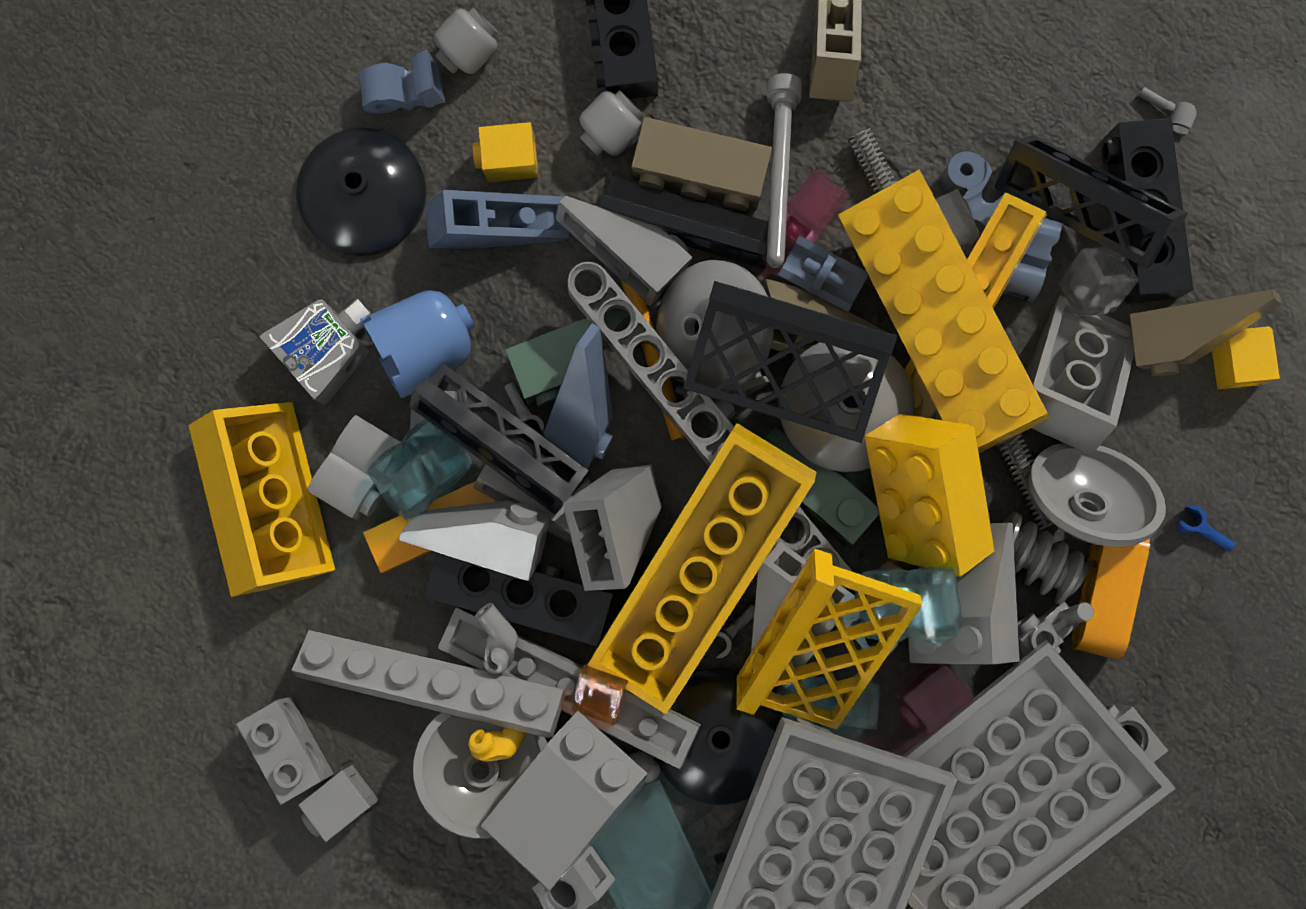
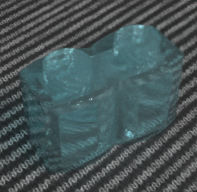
(418, 469)
(940, 610)

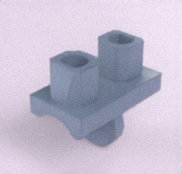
(823, 273)

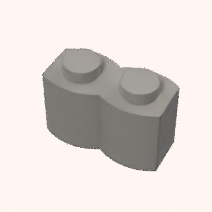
(343, 475)

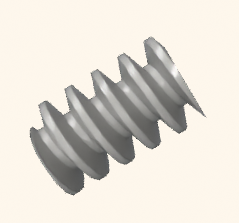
(1046, 560)

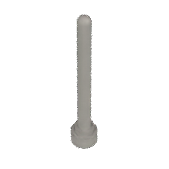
(784, 95)

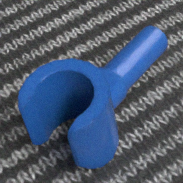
(1203, 528)

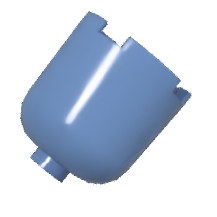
(419, 337)

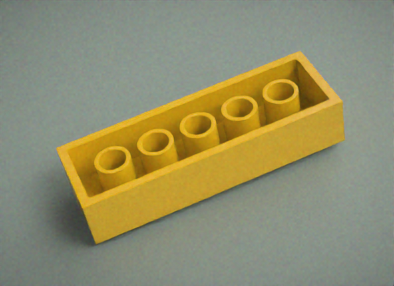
(942, 312)
(703, 567)

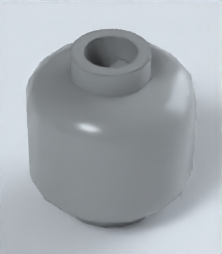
(465, 41)
(610, 123)

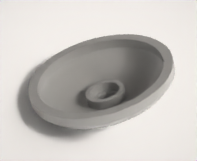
(687, 302)
(829, 450)
(1097, 495)
(445, 776)

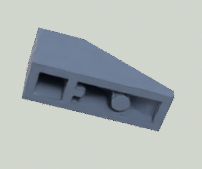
(492, 220)
(583, 403)

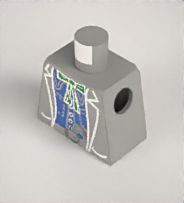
(320, 346)

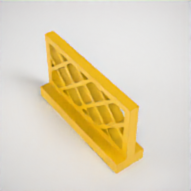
(793, 622)

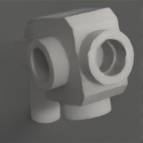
(1051, 626)

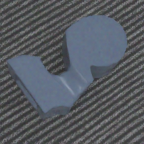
(390, 86)
(970, 175)
(1032, 269)

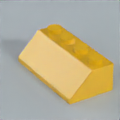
(259, 497)

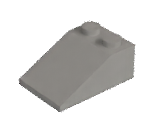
(1081, 375)
(987, 610)
(564, 800)

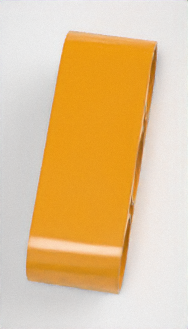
(1113, 592)

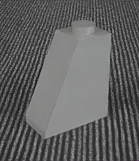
(612, 525)
(773, 583)

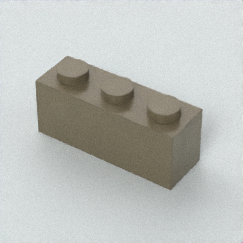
(700, 164)

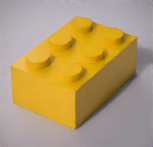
(930, 492)

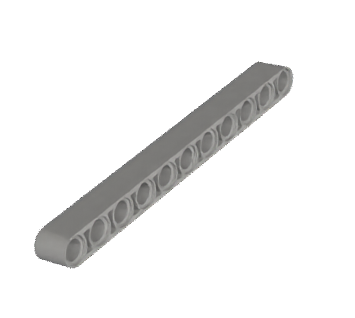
(680, 413)

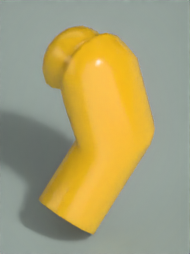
(495, 744)

